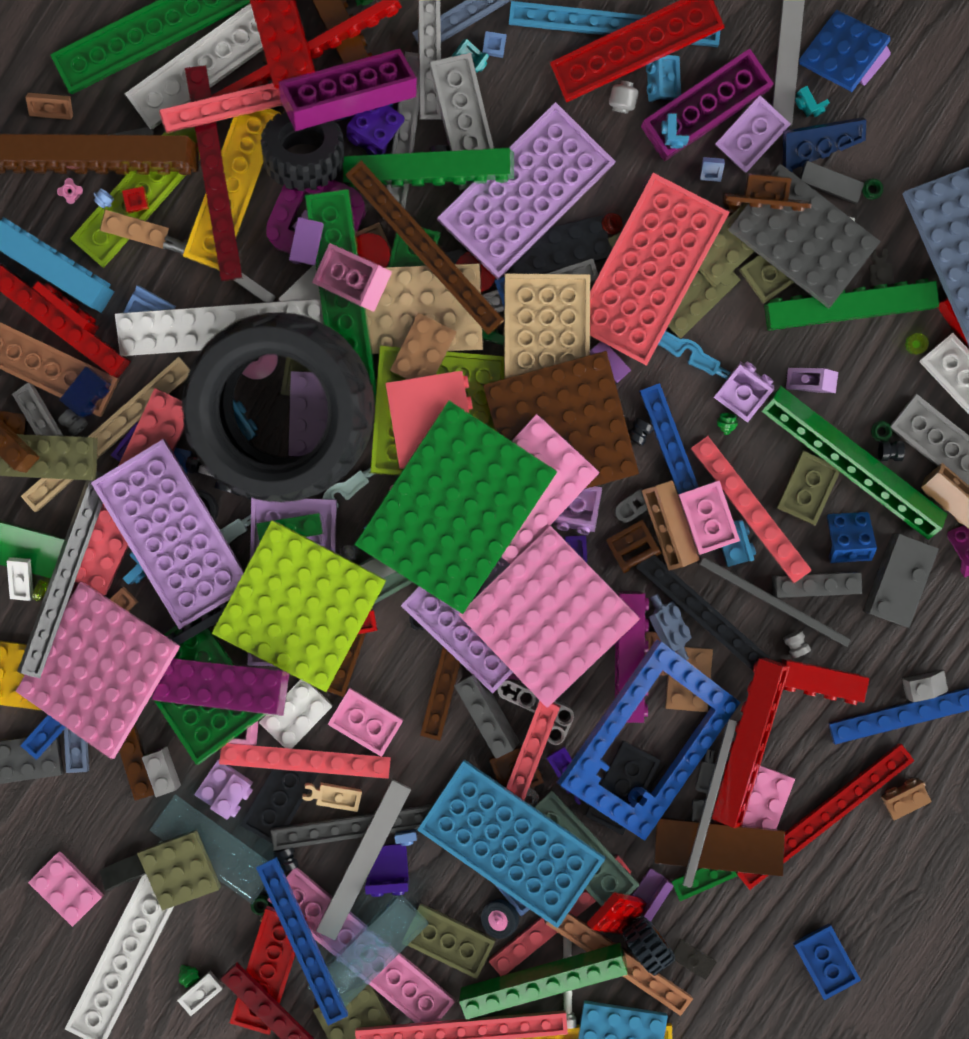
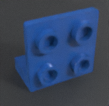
(851, 537)

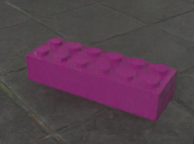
(347, 89)
(710, 102)
(632, 648)
(223, 687)

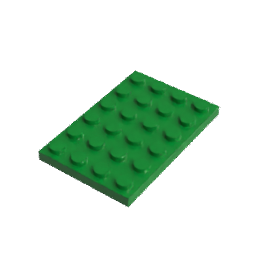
(199, 727)

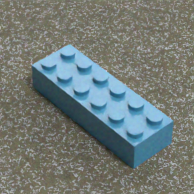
(54, 266)

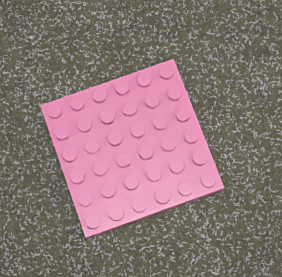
(549, 616)
(99, 670)

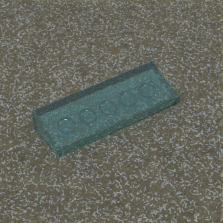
(230, 858)
(375, 947)

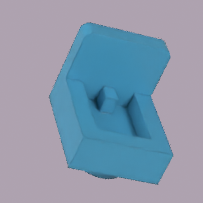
(669, 128)
(136, 574)

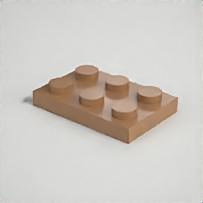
(423, 348)
(680, 697)

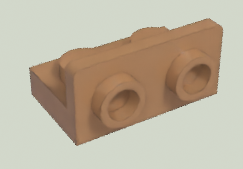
(906, 798)

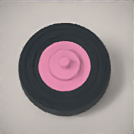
(500, 918)

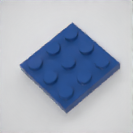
(844, 50)

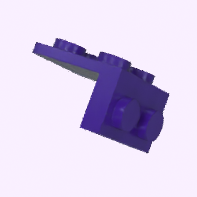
(374, 129)
(389, 872)

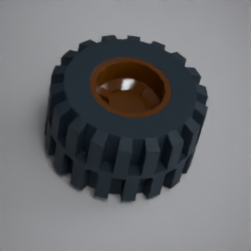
(648, 946)

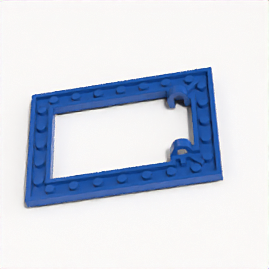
(581, 773)

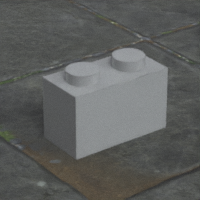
(161, 771)

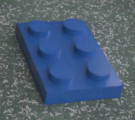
(826, 961)

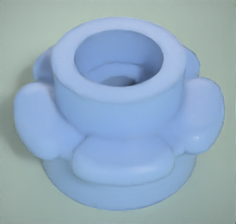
(103, 198)

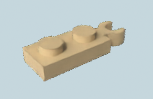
(334, 796)

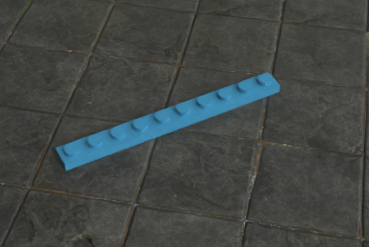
(580, 20)

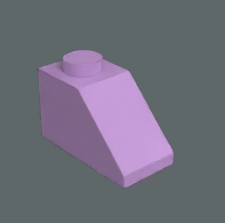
(812, 380)

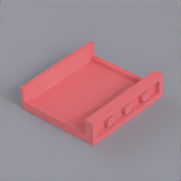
(417, 405)

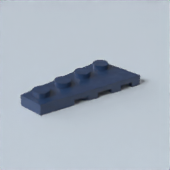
(820, 141)

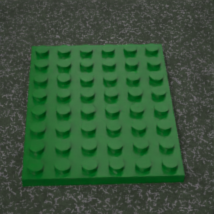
(456, 507)

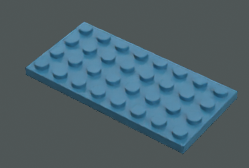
(511, 843)

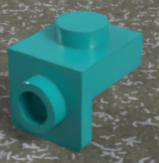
(479, 58)
(807, 103)

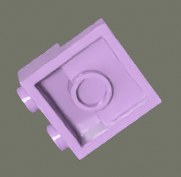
(745, 390)
(581, 513)
(224, 790)

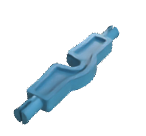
(697, 358)

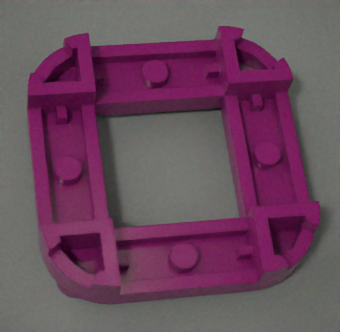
(288, 205)

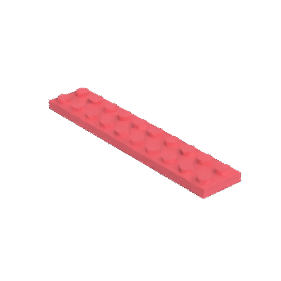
(107, 545)

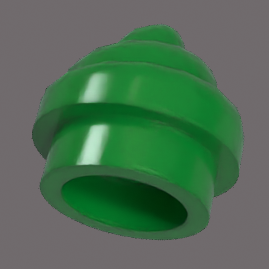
(727, 422)
(188, 976)

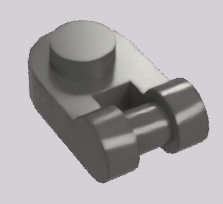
(626, 511)

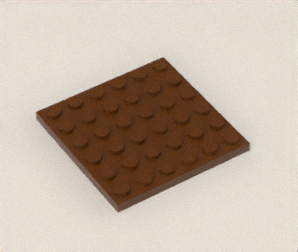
(577, 403)

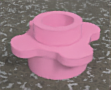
(74, 195)

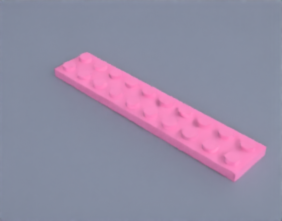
(398, 982)

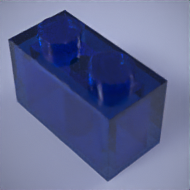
(85, 392)

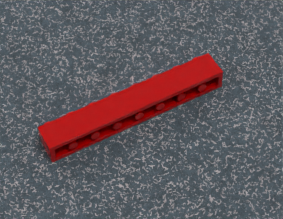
(61, 324)
(750, 741)

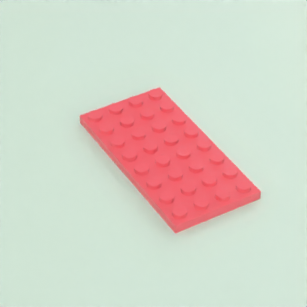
(652, 267)

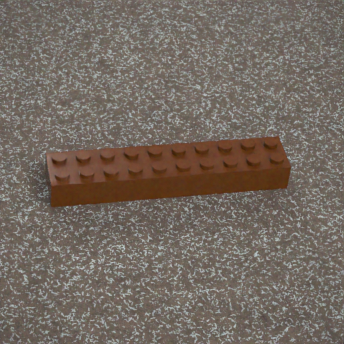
(98, 153)

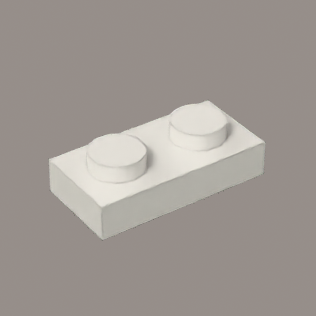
(20, 578)
(200, 993)

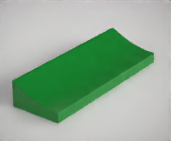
(30, 544)

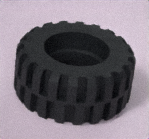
(302, 170)

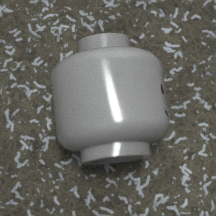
(623, 97)

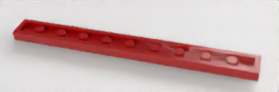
(329, 39)
(838, 805)

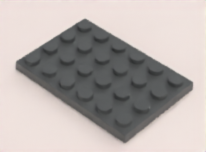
(813, 246)

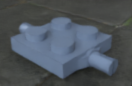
(670, 626)

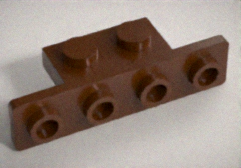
(767, 190)

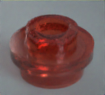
(616, 221)

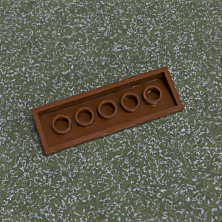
(724, 848)

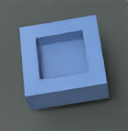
(494, 44)
(712, 169)
(406, 837)

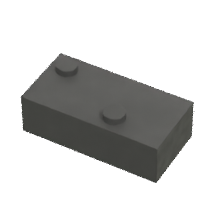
(900, 580)

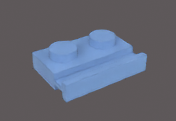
(146, 301)

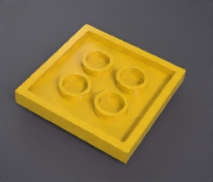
(10, 659)

